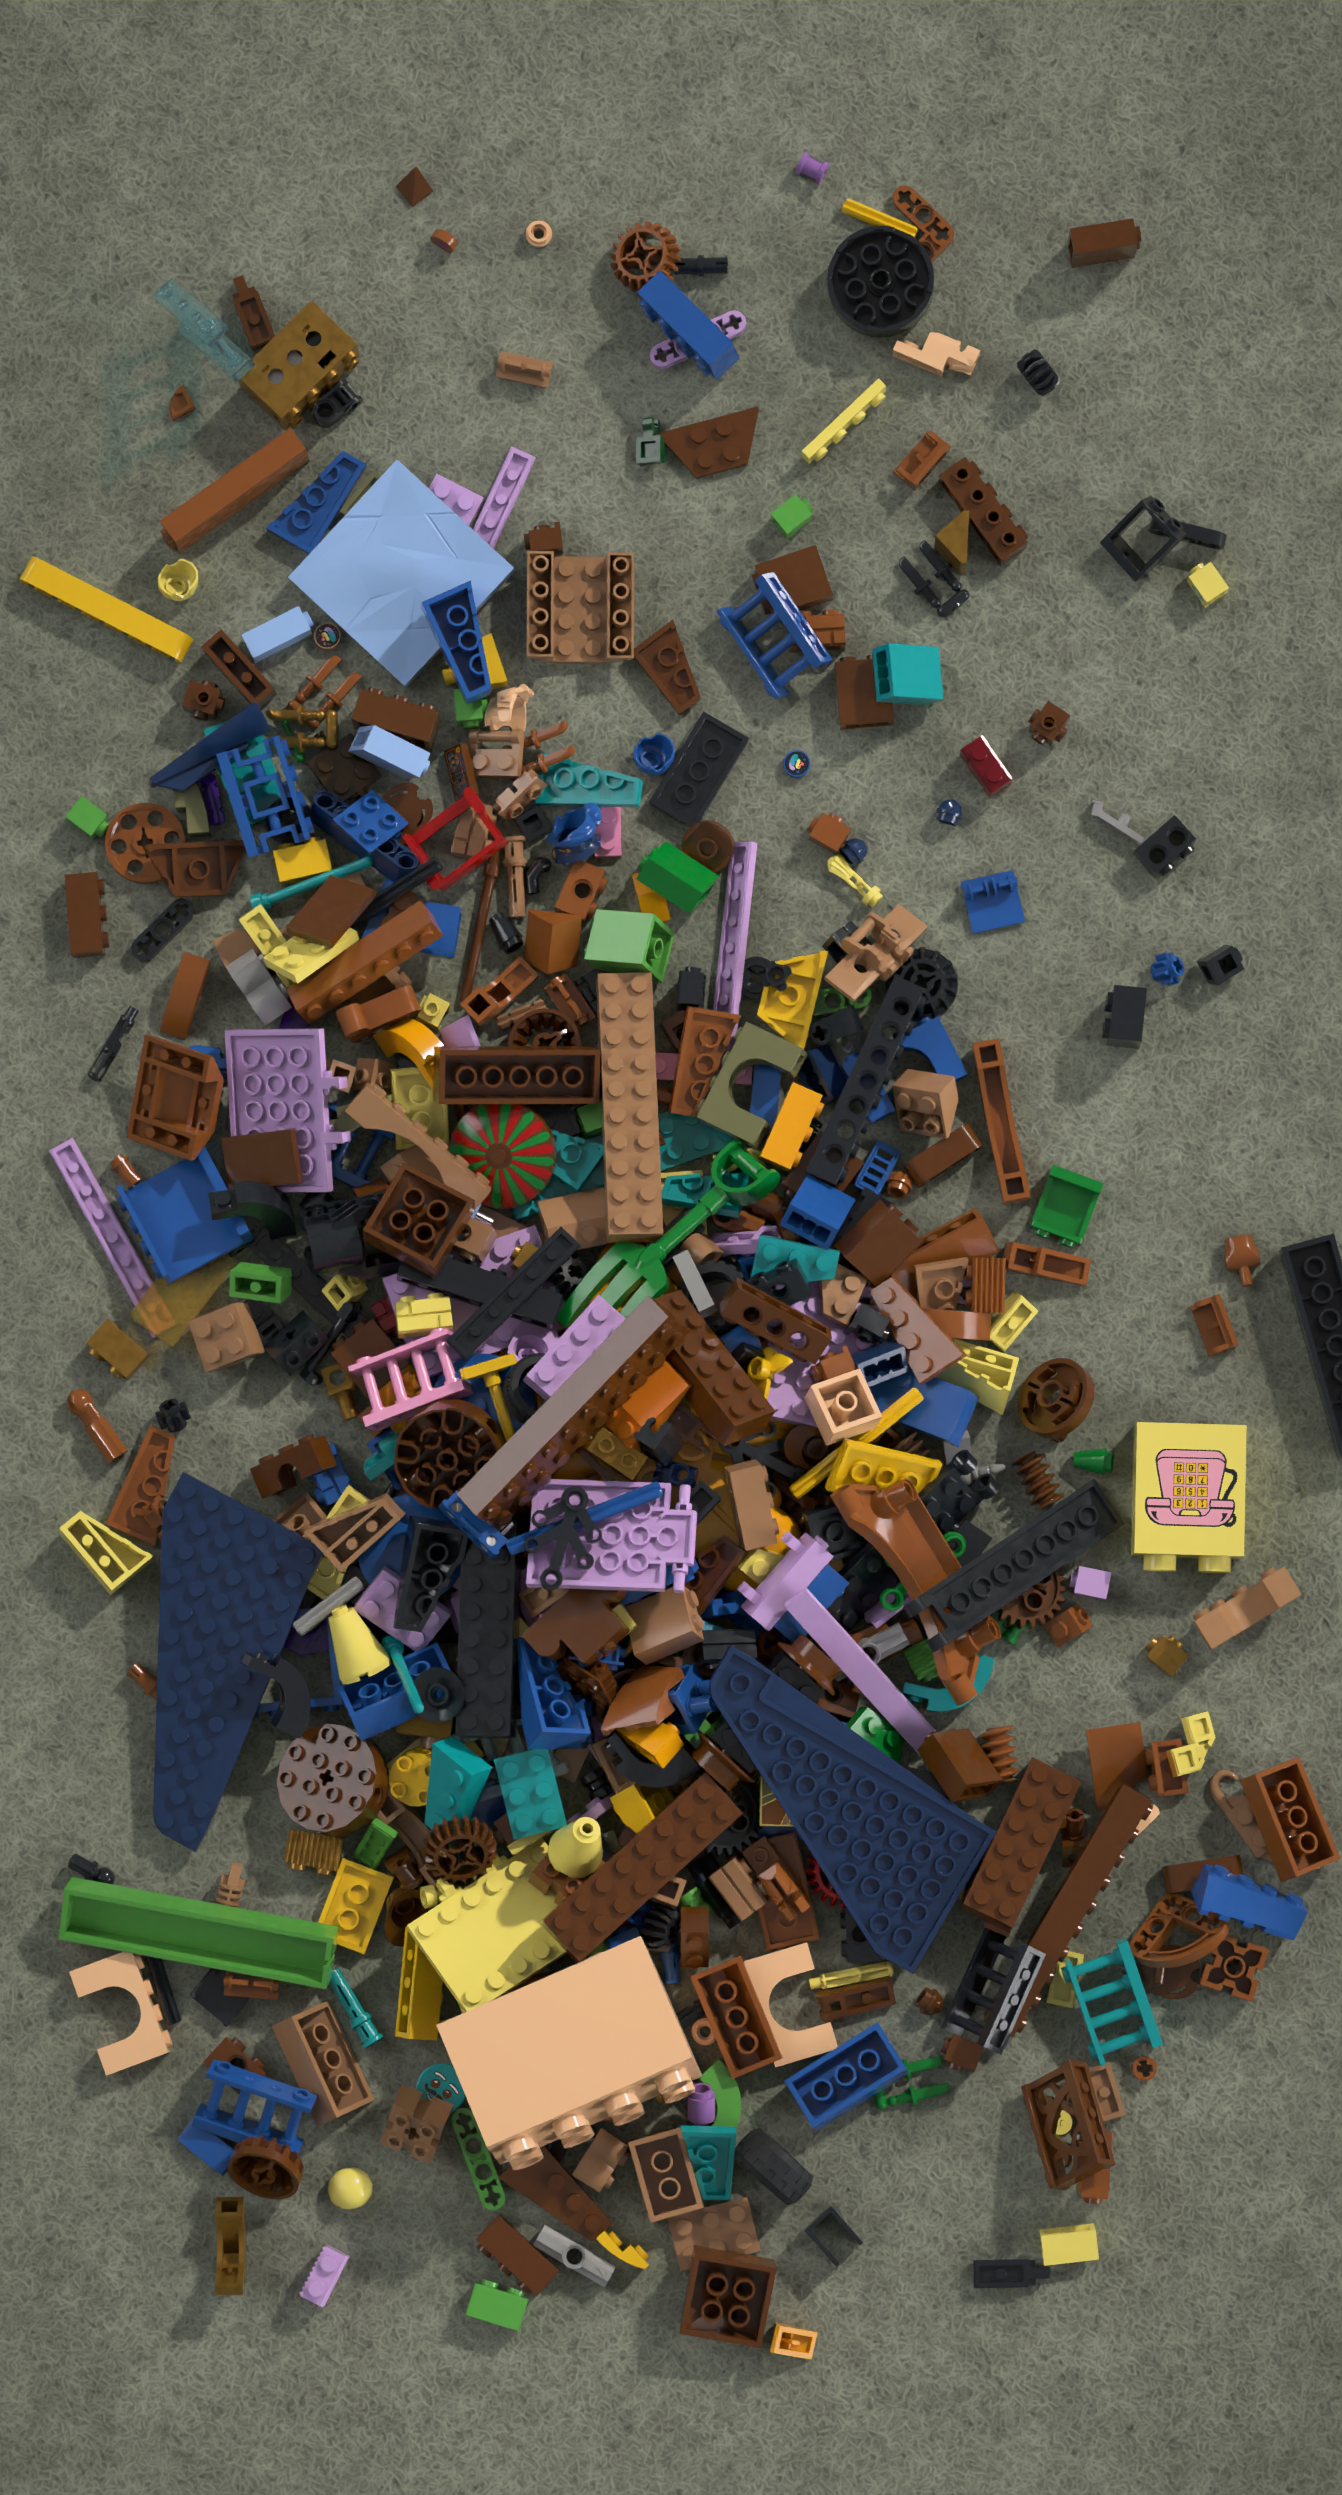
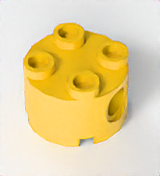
(411, 1776)

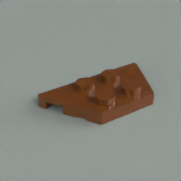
(714, 443)
(197, 867)

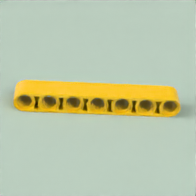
(104, 607)

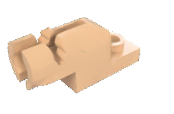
(937, 353)

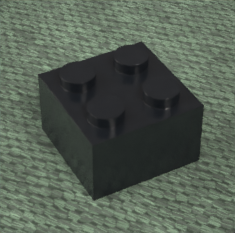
(1126, 1016)

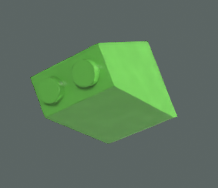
(629, 943)

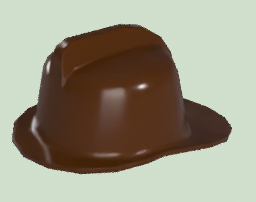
(806, 1446)
(401, 1910)

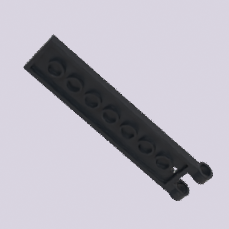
(1018, 1562)
(867, 1569)

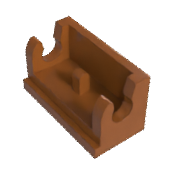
(922, 460)
(1214, 1325)

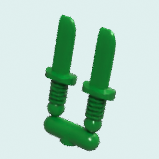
(918, 2094)

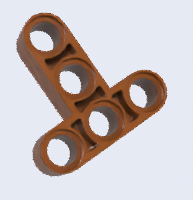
(364, 1019)

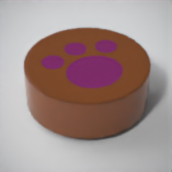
(444, 240)

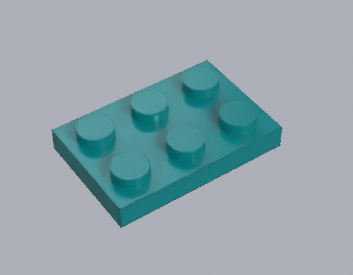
(530, 1792)

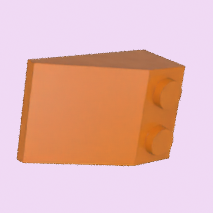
(654, 1398)

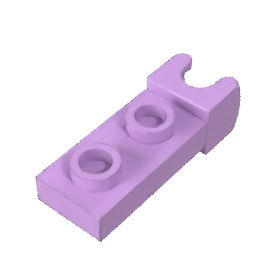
(743, 1242)

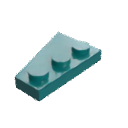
(814, 1260)

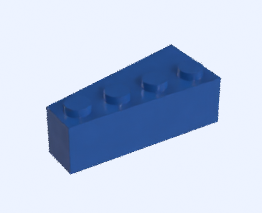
(458, 634)

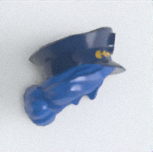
(575, 835)

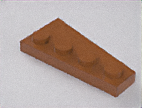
(144, 1481)

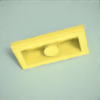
(1008, 1325)

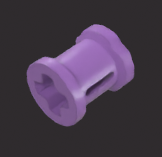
(812, 168)

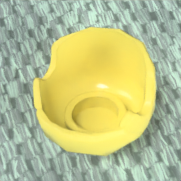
(181, 572)
(349, 2188)

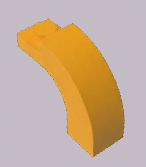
(413, 1041)

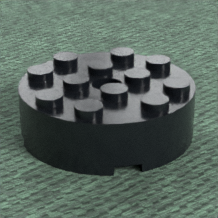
(877, 309)

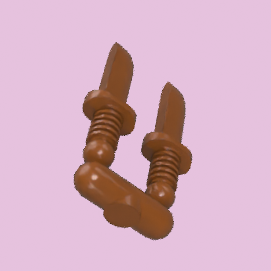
(315, 682)
(535, 740)

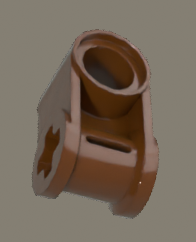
(404, 1868)

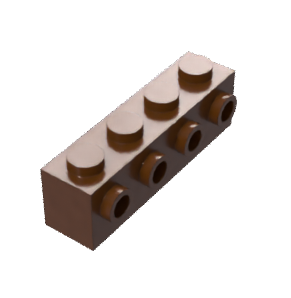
(986, 515)

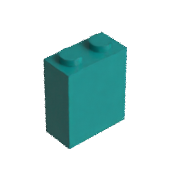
(907, 674)

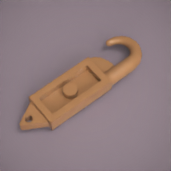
(1240, 1815)

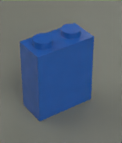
(817, 1212)

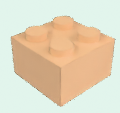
(843, 1407)

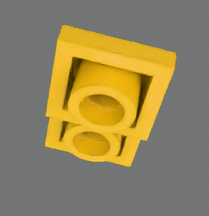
(633, 2255)

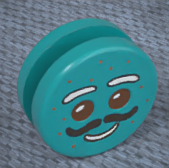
(443, 2083)

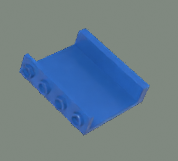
(177, 1219)

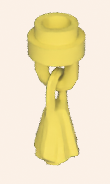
(840, 867)

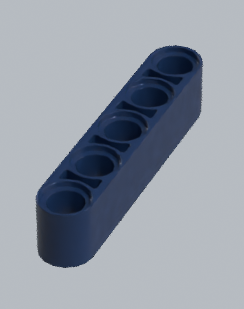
(389, 859)

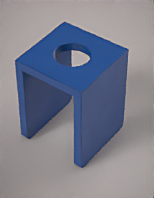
(448, 920)

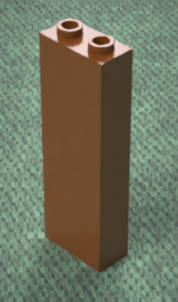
(234, 491)

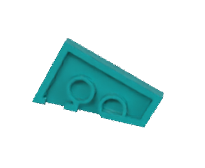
(575, 1158)
(686, 1190)
(712, 2158)

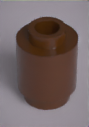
(767, 1206)

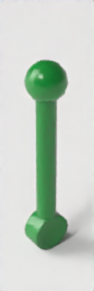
(299, 757)

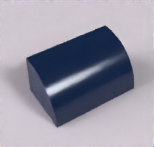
(822, 1074)
(881, 1361)

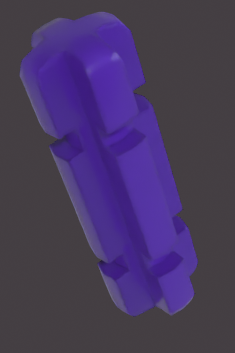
(213, 800)

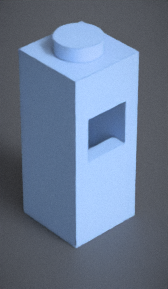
(278, 633)

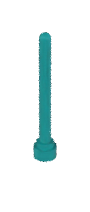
(268, 900)
(395, 1649)

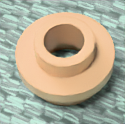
(535, 226)
(696, 2032)

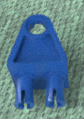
(690, 1701)

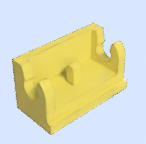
(1069, 2244)

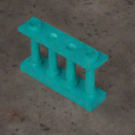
(1138, 2007)

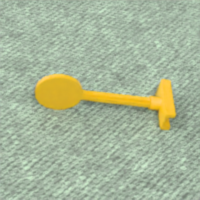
(489, 1372)

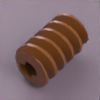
(1000, 1751)

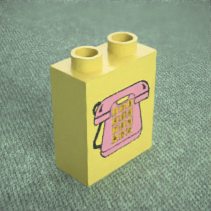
(1188, 1495)

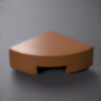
(181, 403)

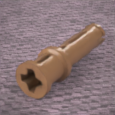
(514, 863)

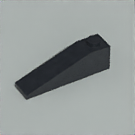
(428, 1562)

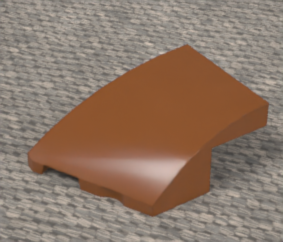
(643, 1699)
(1115, 1757)

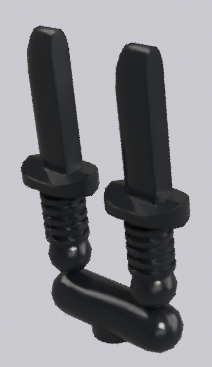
(942, 570)

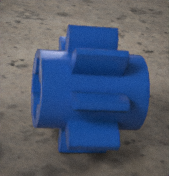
(1167, 969)

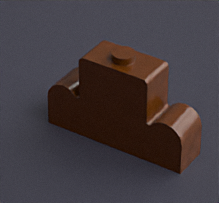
(582, 1623)

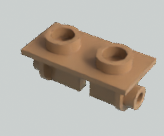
(524, 369)
(512, 804)

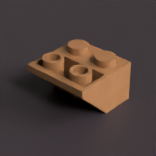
(925, 1103)

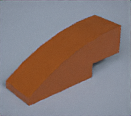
(185, 995)
(1046, 1263)

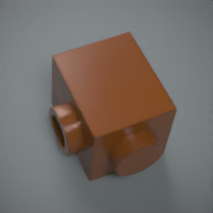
(829, 832)

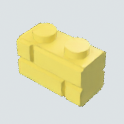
(421, 1316)

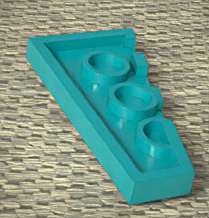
(577, 784)

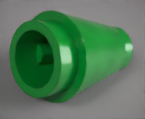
(1096, 1460)

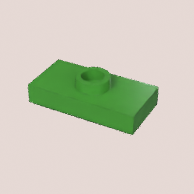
(375, 1843)

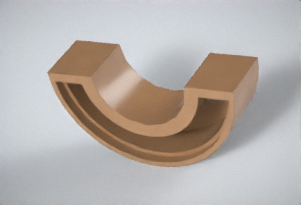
(1246, 1607)

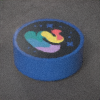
(796, 764)

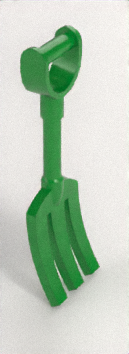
(646, 1262)

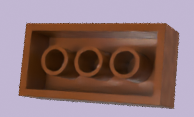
(1290, 1819)

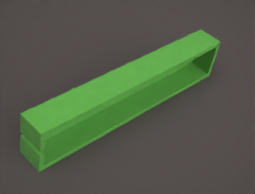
(198, 1932)

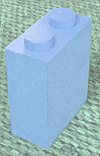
(390, 752)

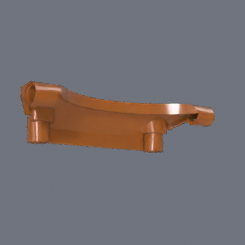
(921, 1558)

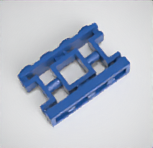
(245, 802)

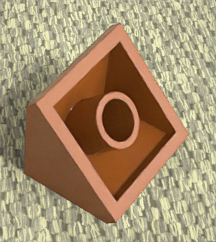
(552, 940)

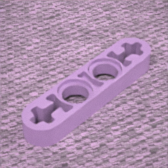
(664, 346)

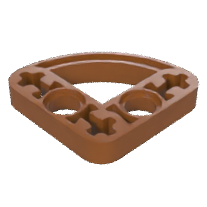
(1171, 1918)

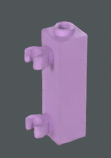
(787, 1579)

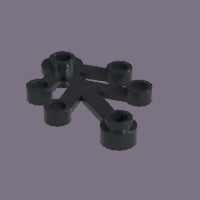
(761, 1454)
(564, 1533)

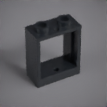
(1125, 555)

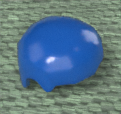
(658, 746)

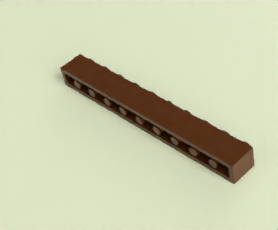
(1081, 1885)

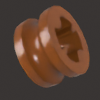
(1149, 2061)

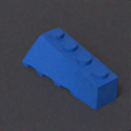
(1248, 1902)

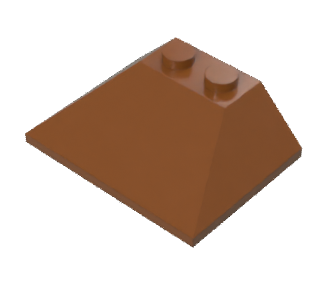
(175, 1098)

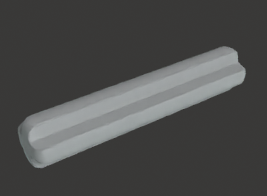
(325, 1607)

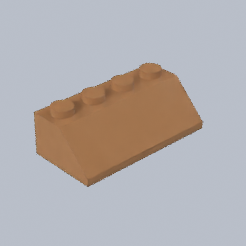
(578, 1214)
(323, 2062)

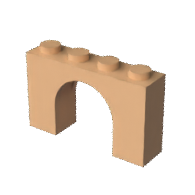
(765, 1974)
(148, 2039)

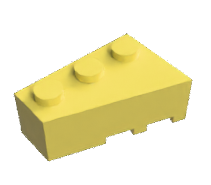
(103, 1552)

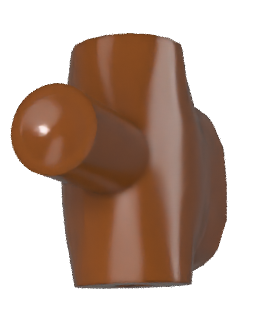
(1241, 1255)

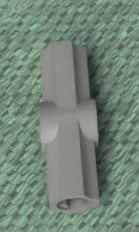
(884, 1643)
(590, 2266)

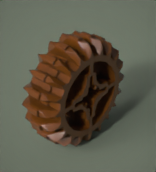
(462, 1857)

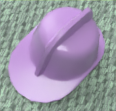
(531, 1340)

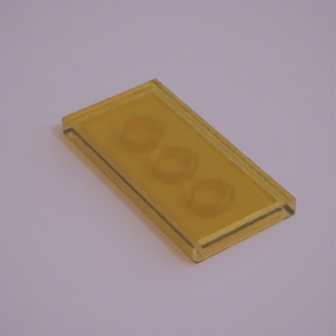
(169, 1307)

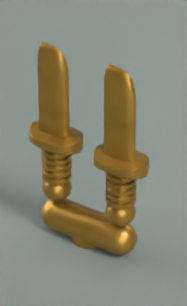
(302, 715)

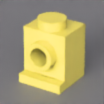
(351, 1286)

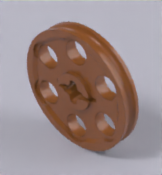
(134, 836)

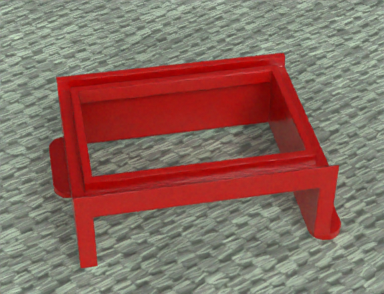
(415, 840)

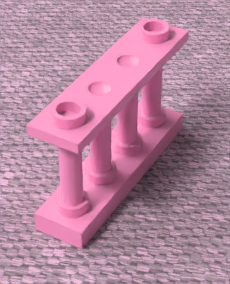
(405, 1406)

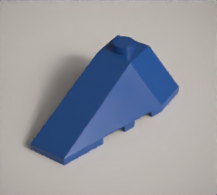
(547, 1706)

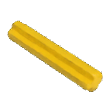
(875, 217)

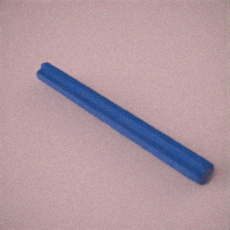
(597, 1513)

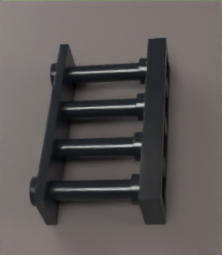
(1010, 1999)

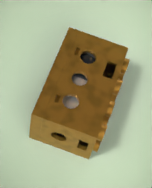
(300, 366)

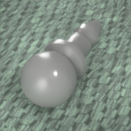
(972, 1477)

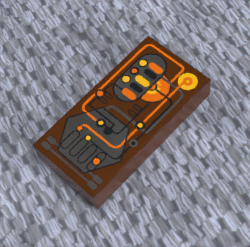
(460, 770)

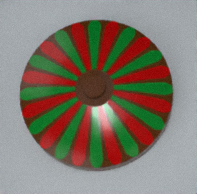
(509, 1148)

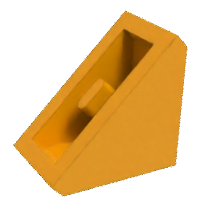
(650, 900)
(793, 2341)

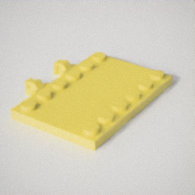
(491, 1931)

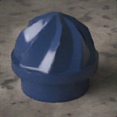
(949, 812)
(854, 851)

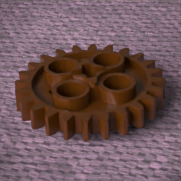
(1022, 1613)

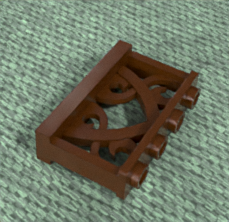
(1090, 2125)

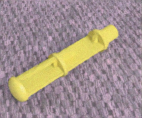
(852, 1975)

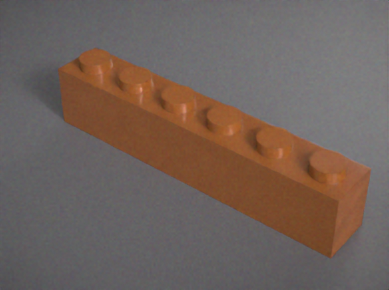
(365, 962)

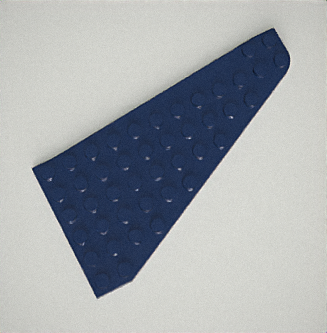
(224, 1591)
(872, 1825)

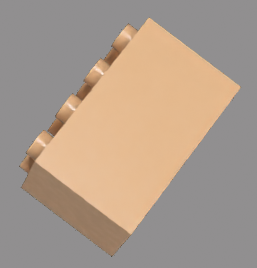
(570, 2054)

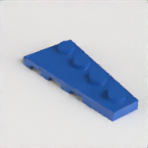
(313, 512)

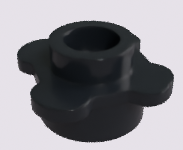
(772, 969)

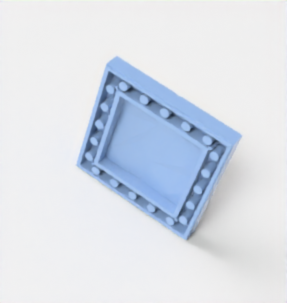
(387, 560)

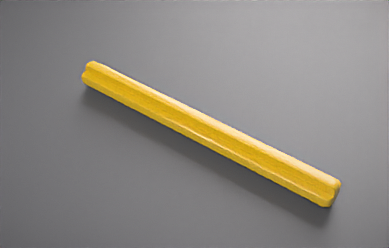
(889, 1417)

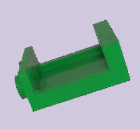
(1065, 1206)

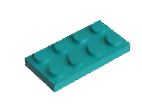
(264, 793)

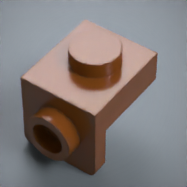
(1068, 1625)

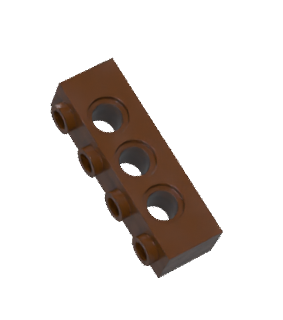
(743, 1296)

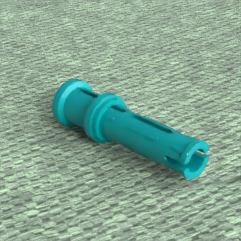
(359, 2019)

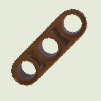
(942, 1155)
(1184, 1876)

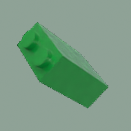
(676, 876)

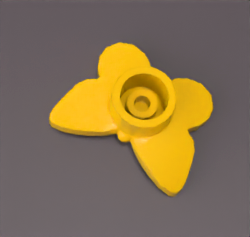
(762, 1369)

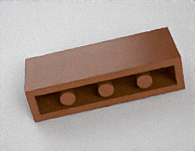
(958, 1238)

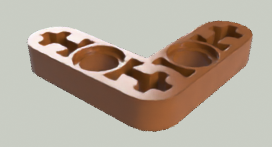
(929, 238)

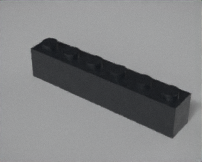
(476, 1285)

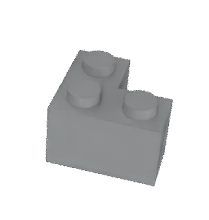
(263, 991)

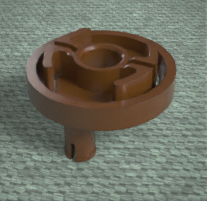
(1067, 1410)

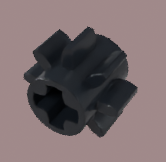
(173, 1415)

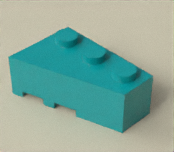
(454, 1781)

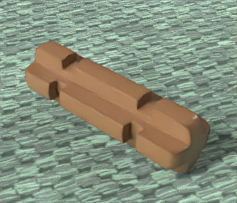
(504, 1021)

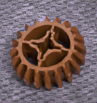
(625, 259)

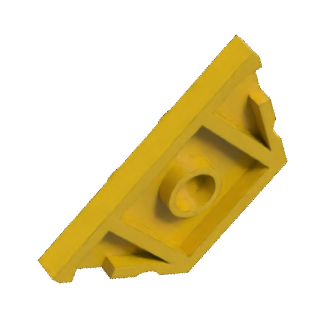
(792, 1010)

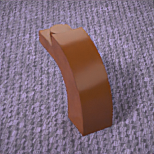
(497, 996)
(962, 1323)

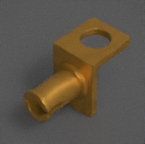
(341, 1393)

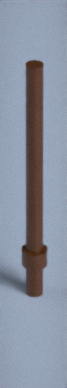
(491, 872)

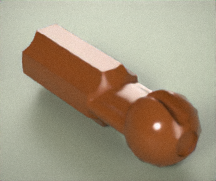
(97, 1427)

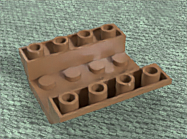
(580, 608)

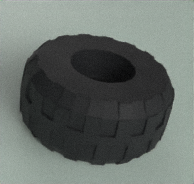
(773, 2166)

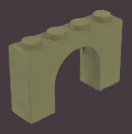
(751, 1048)

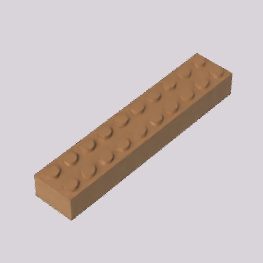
(629, 1107)

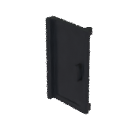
(211, 1996)

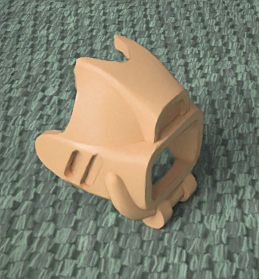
(508, 709)

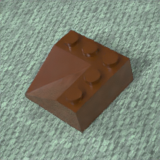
(418, 1220)
(727, 2296)

